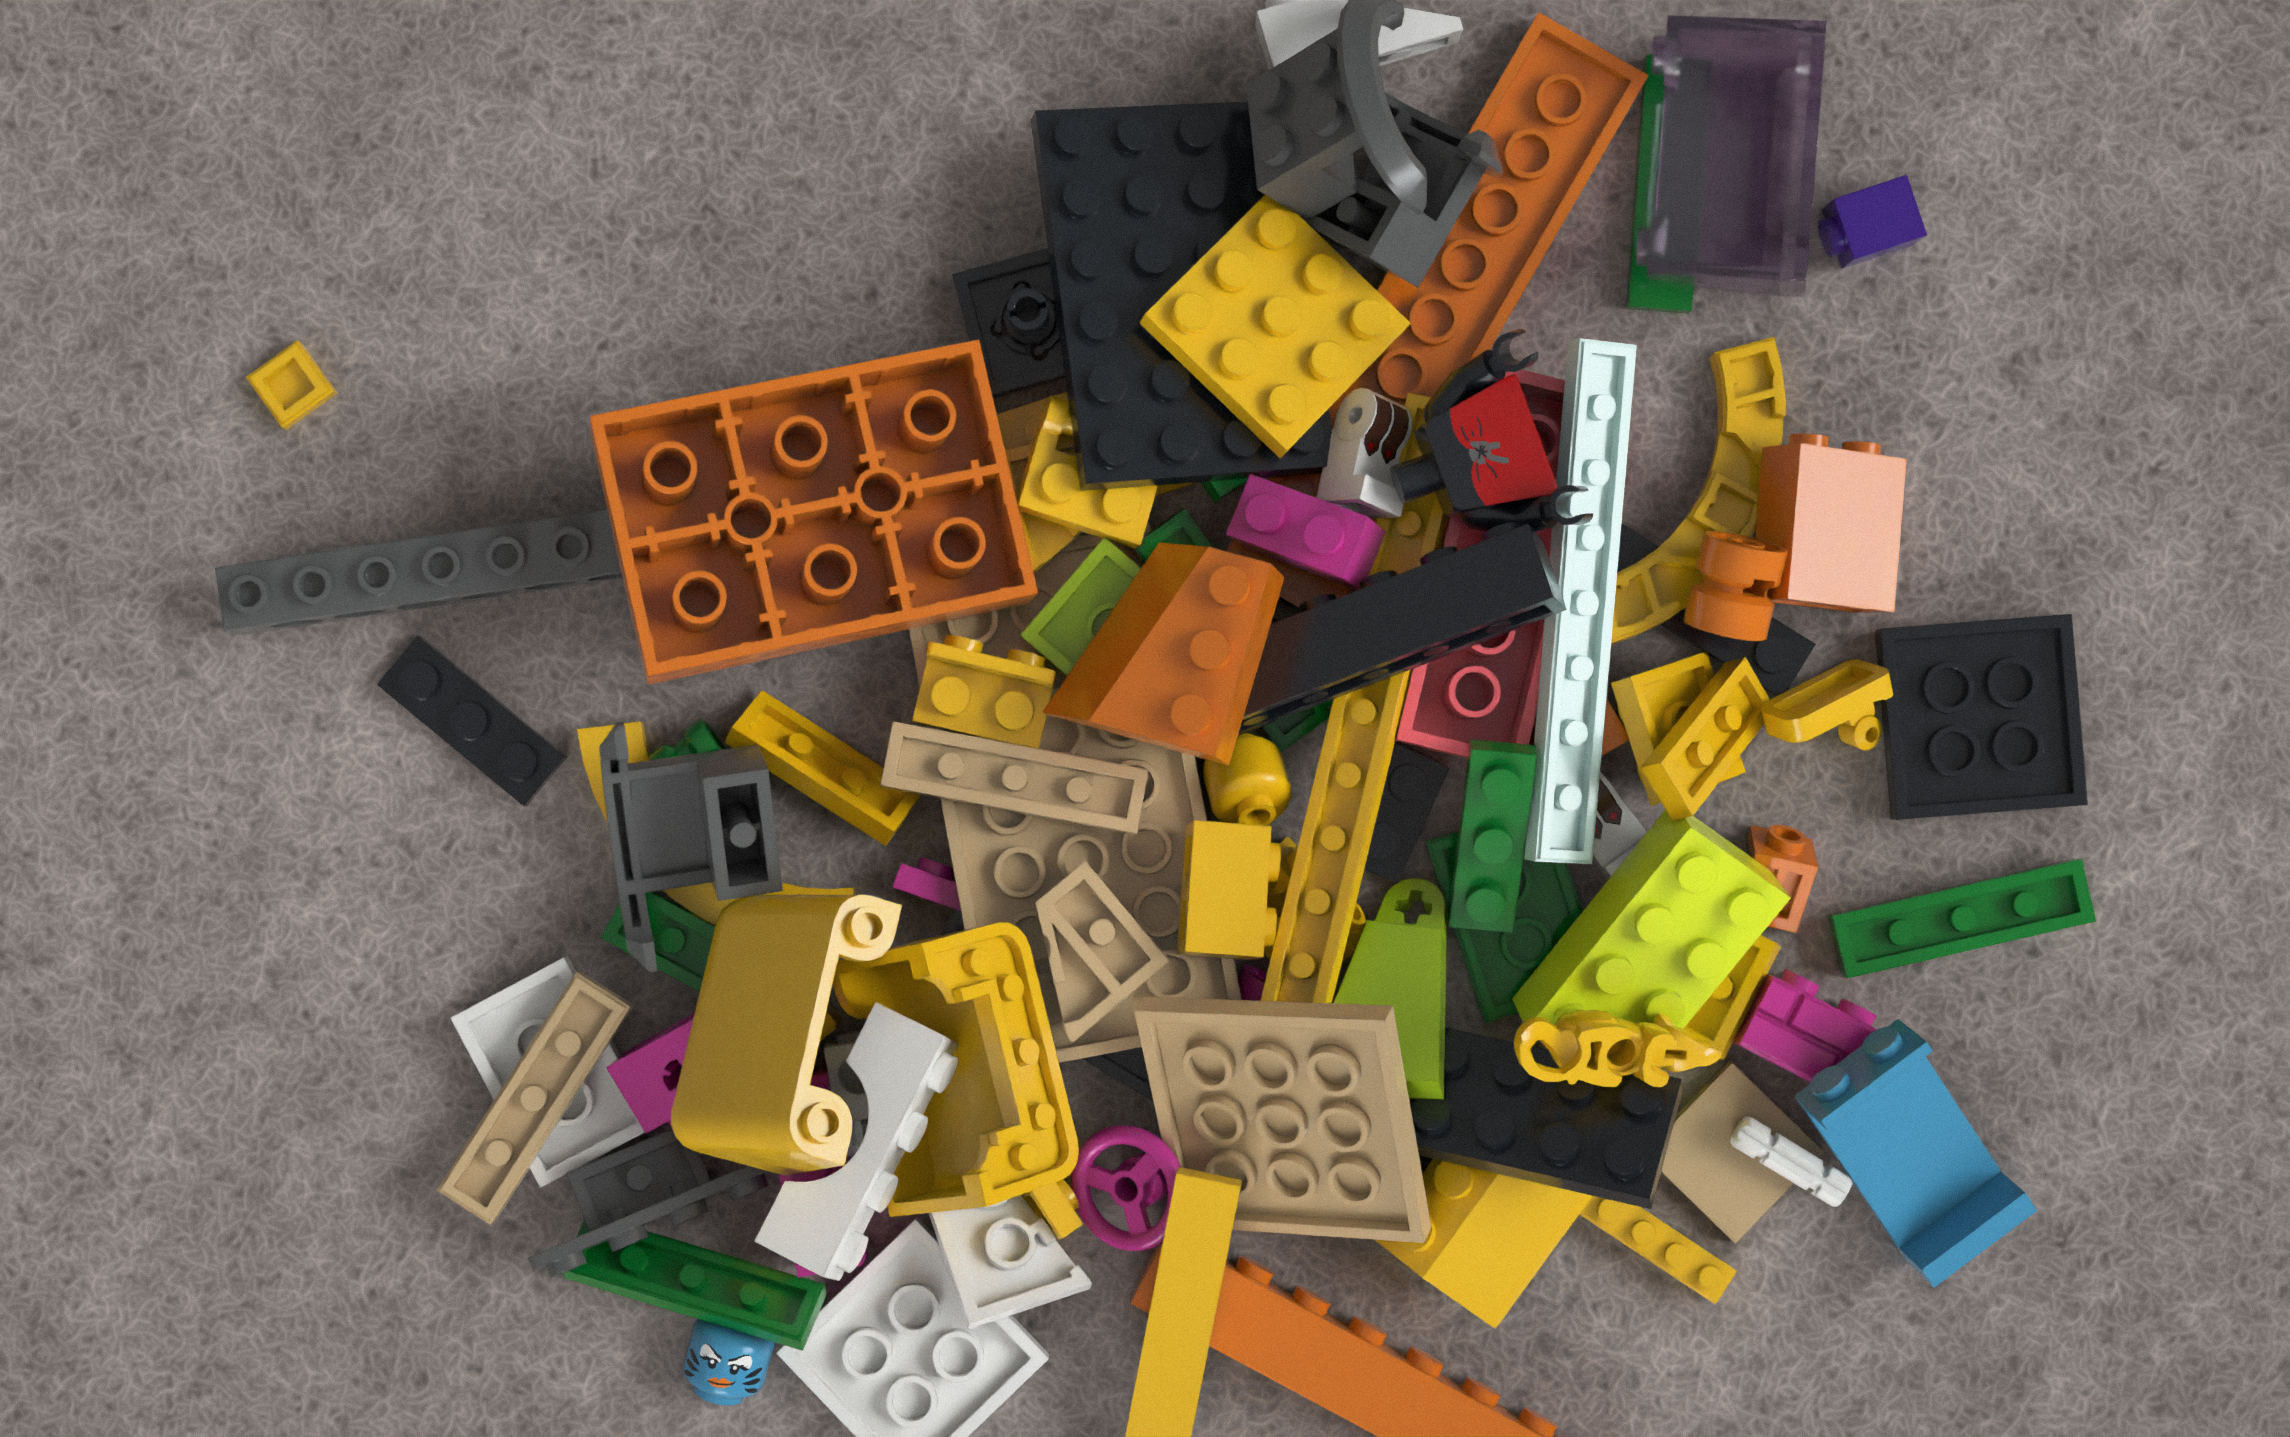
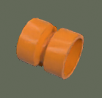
(1735, 586)

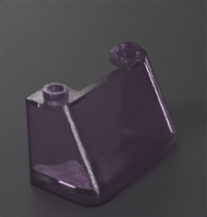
(1736, 153)

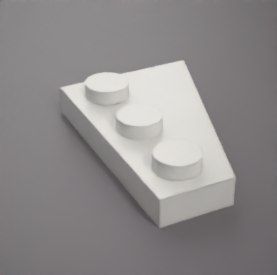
(1004, 1260)

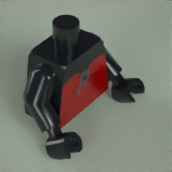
(1486, 450)

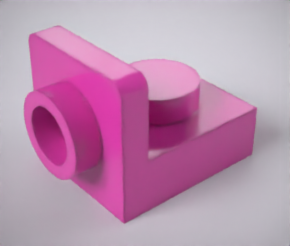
(929, 881)

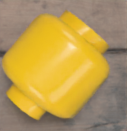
(1252, 787)

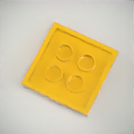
(1274, 323)

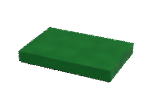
(1505, 960)

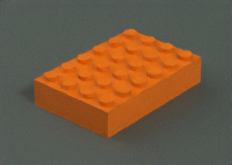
(812, 510)

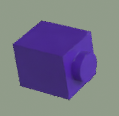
(1871, 222)

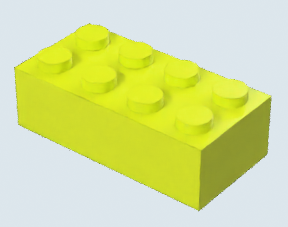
(1658, 930)

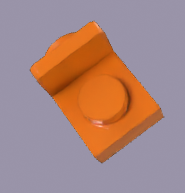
(1793, 864)

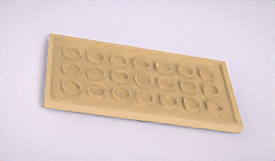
(1014, 858)

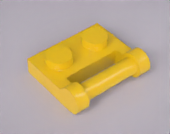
(1053, 488)

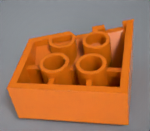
(1177, 652)

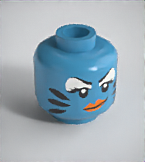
(725, 1363)

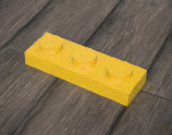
(1707, 739)
(822, 767)

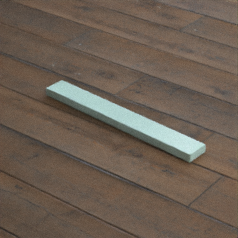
(1585, 567)

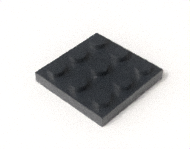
(1982, 717)

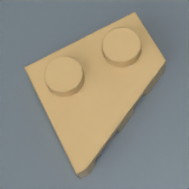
(1093, 949)

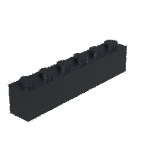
(1403, 622)

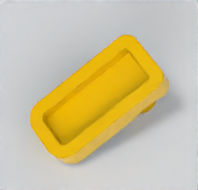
(1831, 699)

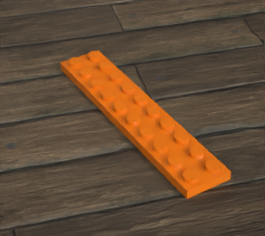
(1550, 129)

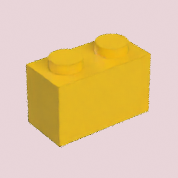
(1227, 890)

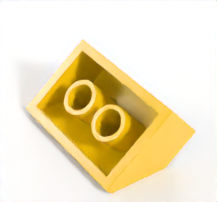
(1486, 1235)

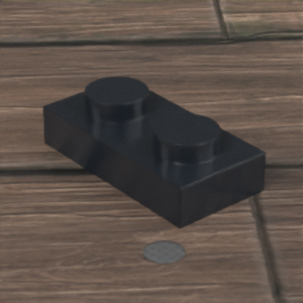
(1404, 807)

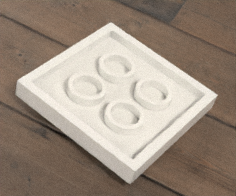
(898, 1352)

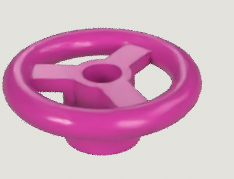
(1151, 1171)

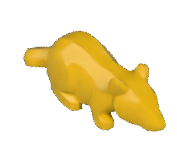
(1605, 1048)

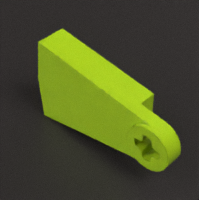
(1407, 970)

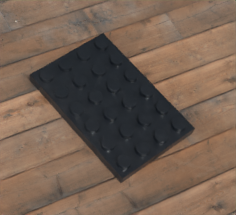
(1125, 217)

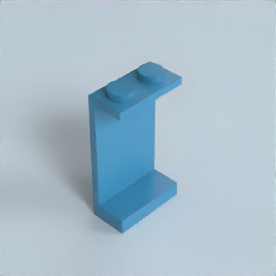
(1913, 1153)

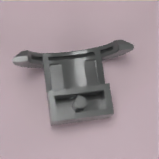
(1324, 108)
(1386, 231)
(686, 826)

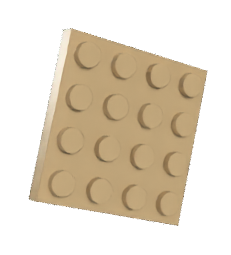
(1294, 1106)

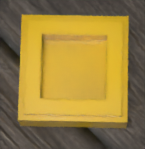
(291, 385)

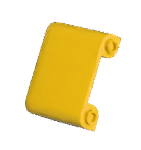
(761, 1025)
(1006, 1110)

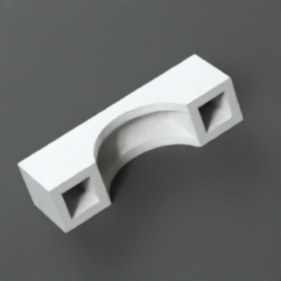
(825, 1219)

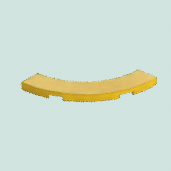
(1748, 418)

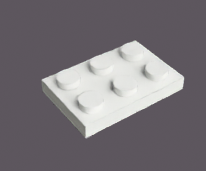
(498, 1036)

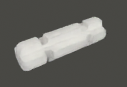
(1791, 1161)

